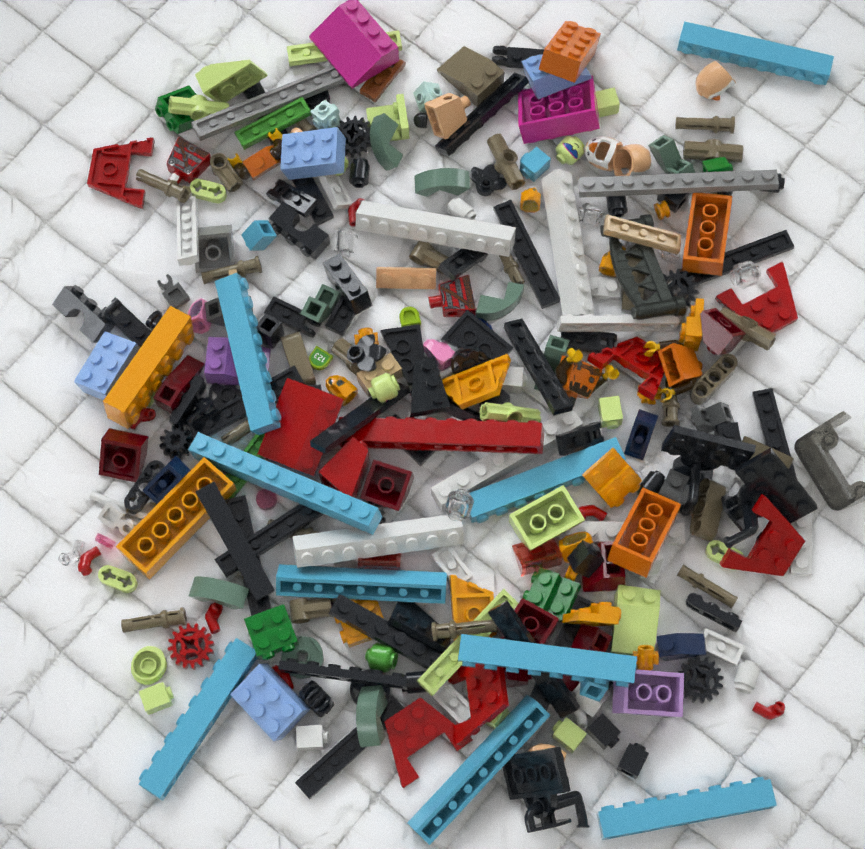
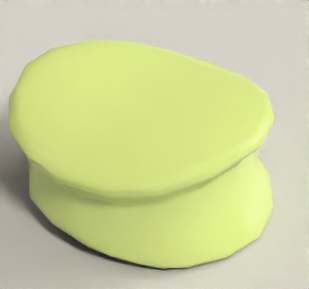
(148, 665)

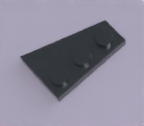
(473, 332)
(406, 346)
(427, 389)
(416, 623)

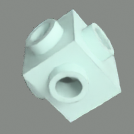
(426, 92)
(326, 115)

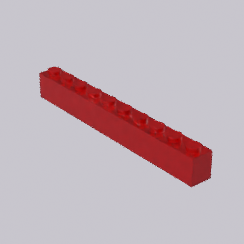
(452, 435)

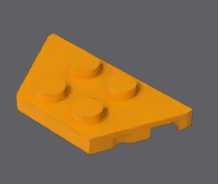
(477, 382)
(468, 600)

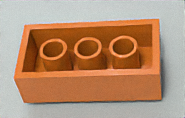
(569, 51)
(707, 233)
(644, 532)

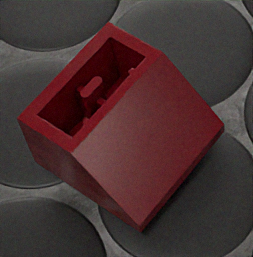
(607, 575)

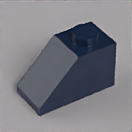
(641, 434)
(166, 480)
(681, 646)

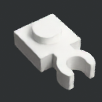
(113, 517)

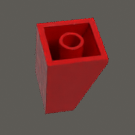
(347, 468)

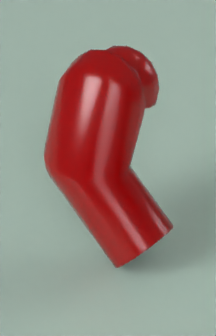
(770, 712)

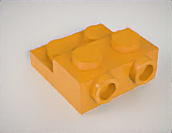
(692, 329)
(612, 478)
(598, 614)
(353, 636)

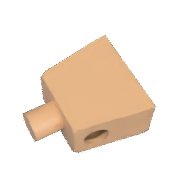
(447, 114)

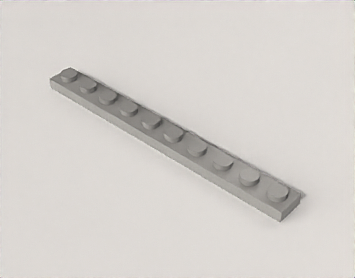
(266, 103)
(678, 183)

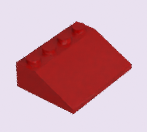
(304, 416)

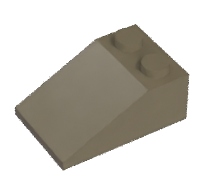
(472, 74)

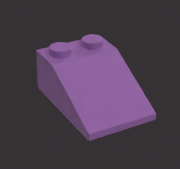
(220, 362)

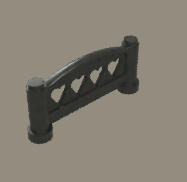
(661, 302)

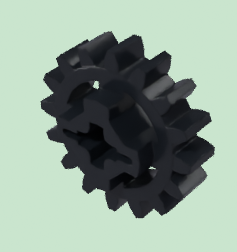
(359, 141)
(678, 282)
(704, 688)

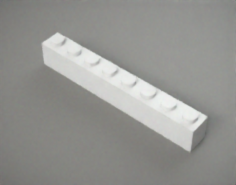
(435, 228)
(567, 243)
(499, 464)
(386, 540)

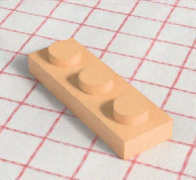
(405, 278)

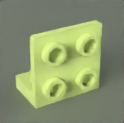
(397, 113)

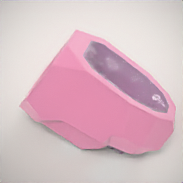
(198, 317)
(440, 351)

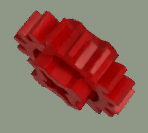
(196, 639)

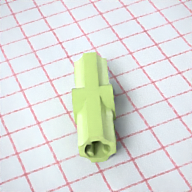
(196, 106)
(507, 412)

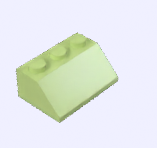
(545, 518)

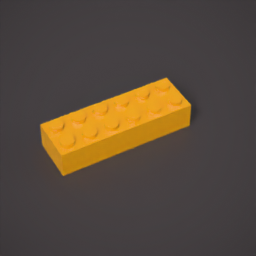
(149, 367)
(172, 520)

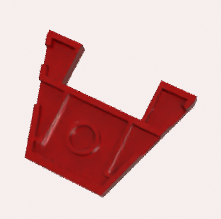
(111, 169)
(772, 309)
(632, 356)
(773, 549)
(486, 698)
(412, 730)

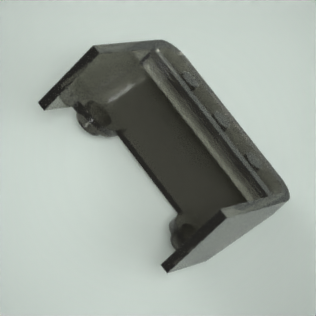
(815, 456)

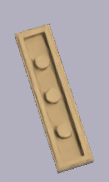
(642, 234)

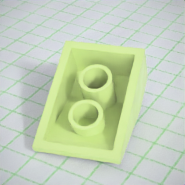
(228, 79)
(638, 619)

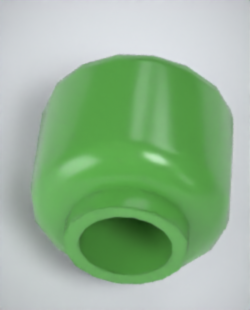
(381, 657)

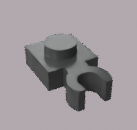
(173, 294)

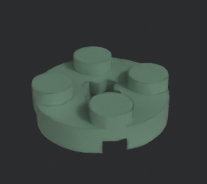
(309, 646)

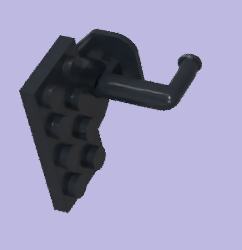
(702, 454)
(770, 477)
(538, 779)

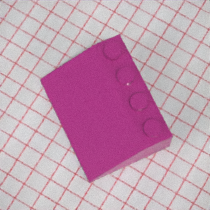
(354, 43)
(558, 114)

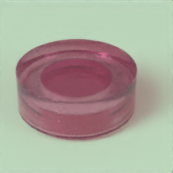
(266, 499)
(105, 541)

